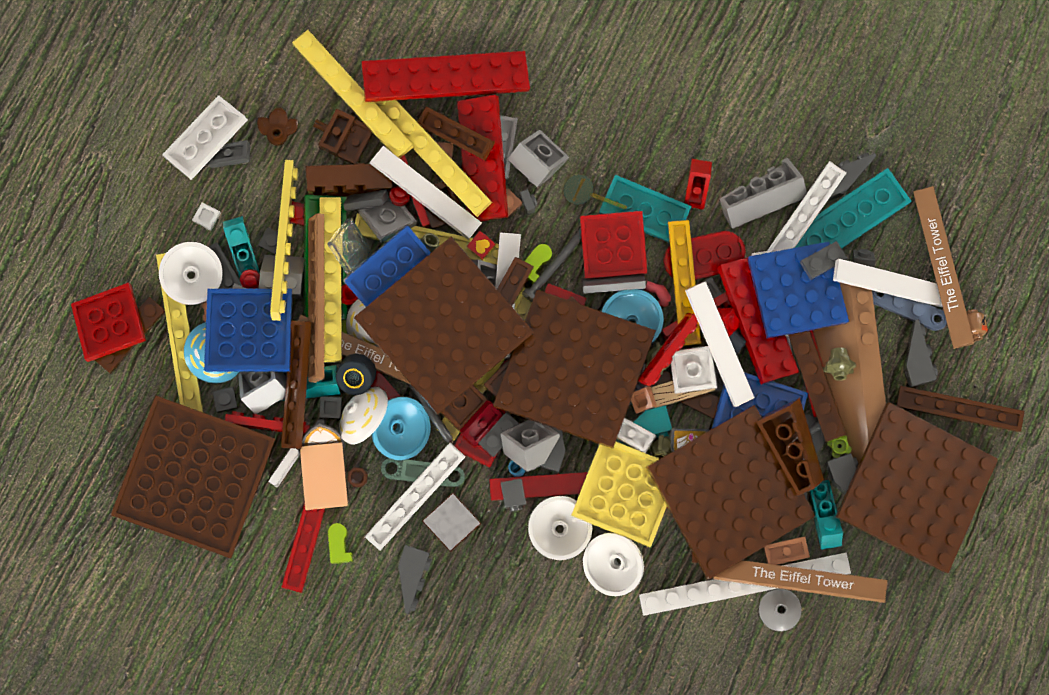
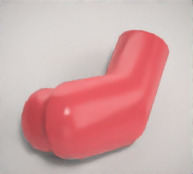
(661, 292)

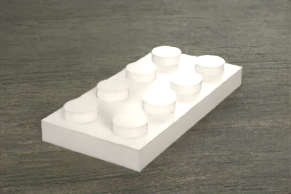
(204, 137)

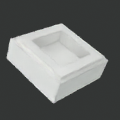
(206, 216)

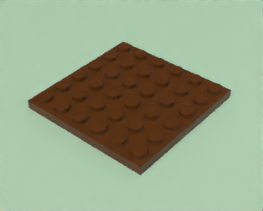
(443, 325)
(575, 369)
(193, 476)
(917, 487)
(729, 493)

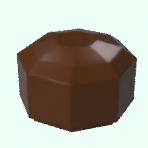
(357, 477)

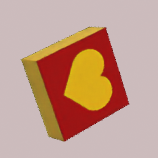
(481, 245)

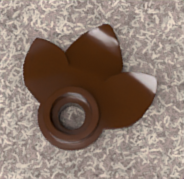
(277, 123)

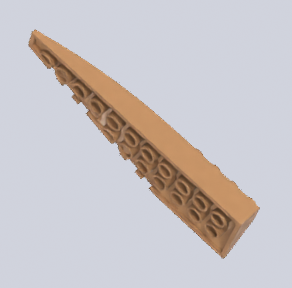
(862, 393)

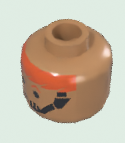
(977, 324)

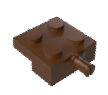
(344, 136)

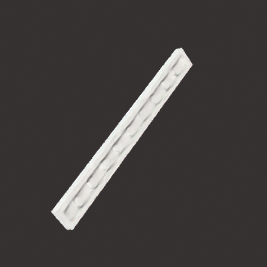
(718, 589)

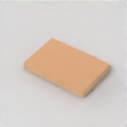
(324, 476)

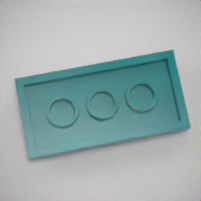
(656, 207)

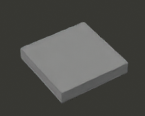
(387, 219)

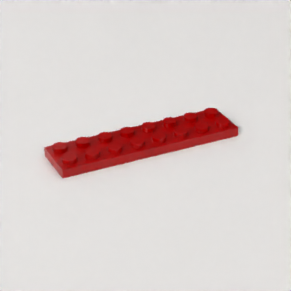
(445, 76)

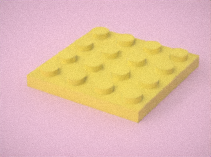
(621, 494)

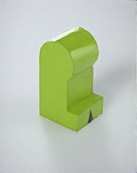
(540, 256)
(337, 546)

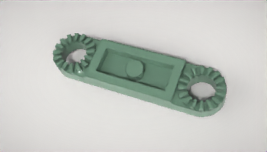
(410, 470)

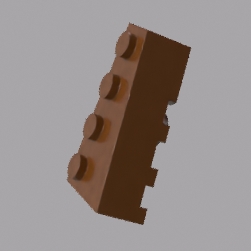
(345, 180)
(793, 445)

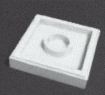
(693, 370)

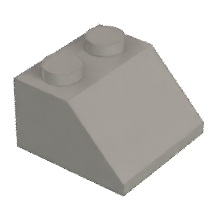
(538, 158)
(294, 279)
(261, 389)
(529, 444)

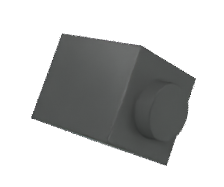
(513, 495)

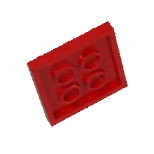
(613, 244)
(108, 322)

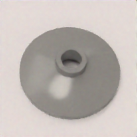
(770, 615)

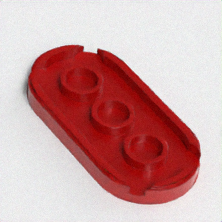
(710, 252)

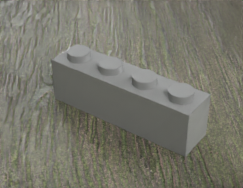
(764, 195)

